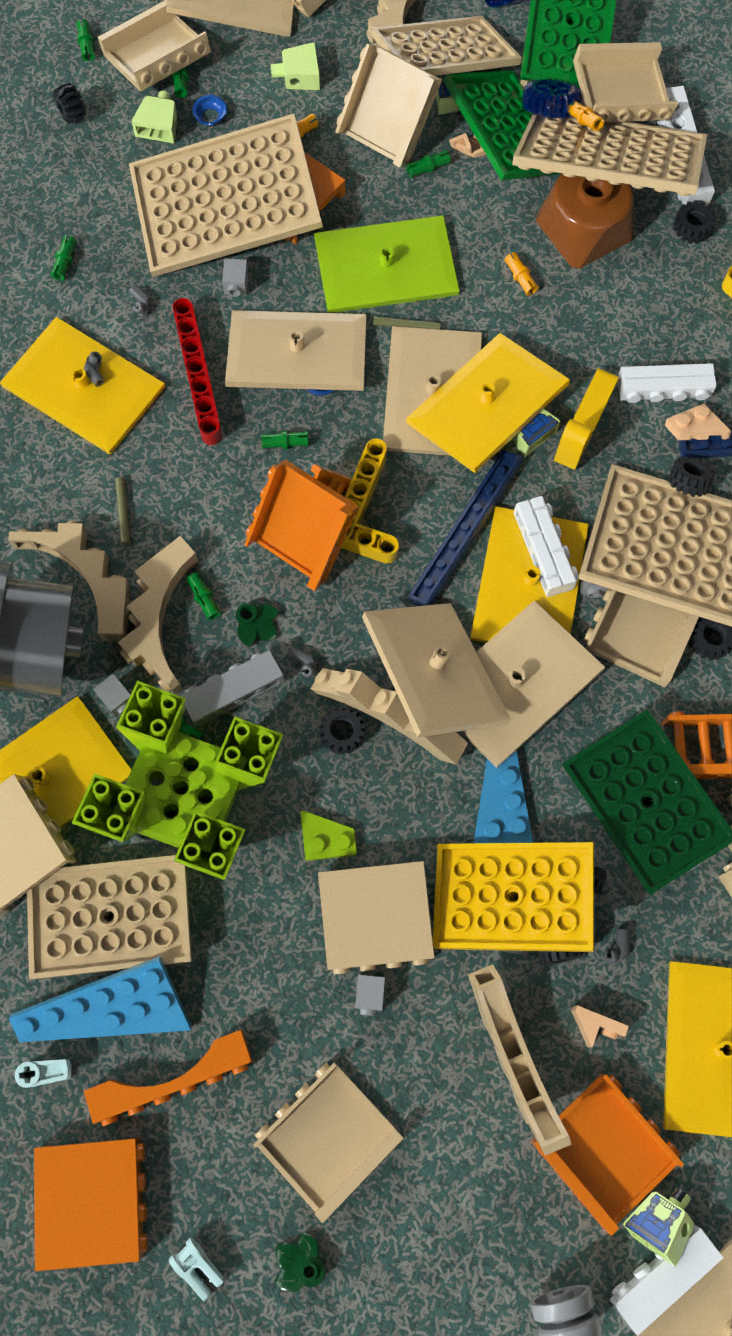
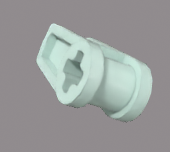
(46, 1072)
(187, 1269)

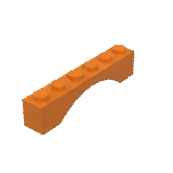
(115, 1097)

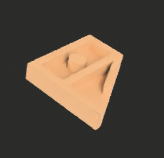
(697, 424)

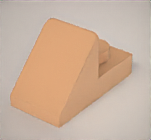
(590, 1022)

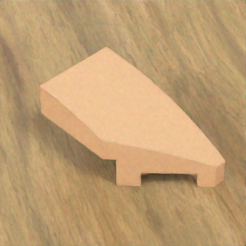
(467, 145)

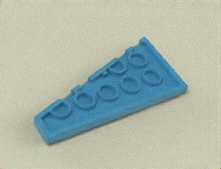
(503, 805)
(120, 1004)

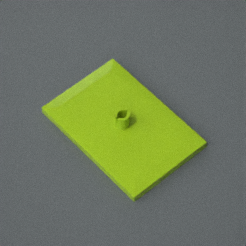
(386, 264)

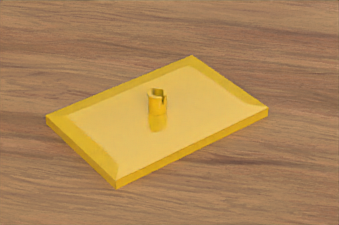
(55, 383)
(487, 402)
(512, 580)
(67, 754)
(478, 891)
(695, 1068)

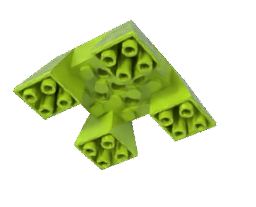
(199, 830)

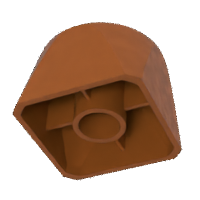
(587, 218)

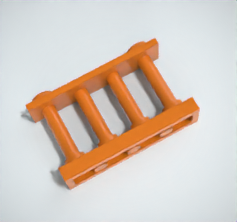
(706, 768)

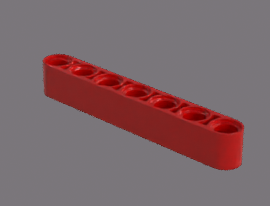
(197, 380)

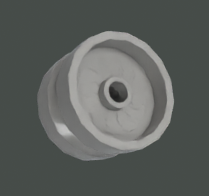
(566, 1312)

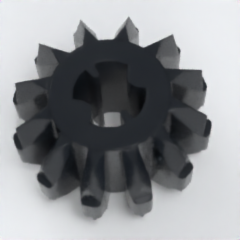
(69, 103)

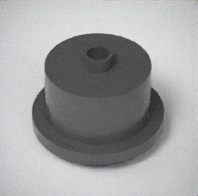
(35, 634)

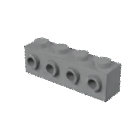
(232, 688)

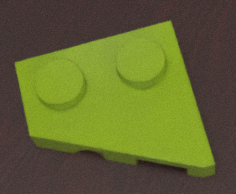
(326, 838)

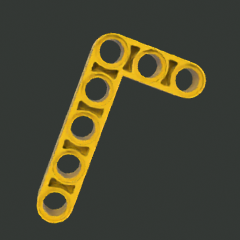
(580, 429)
(367, 484)

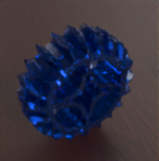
(550, 97)

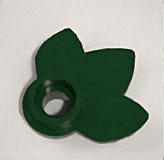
(260, 624)
(295, 1260)

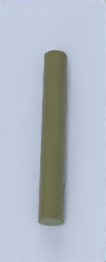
(389, 322)
(122, 511)

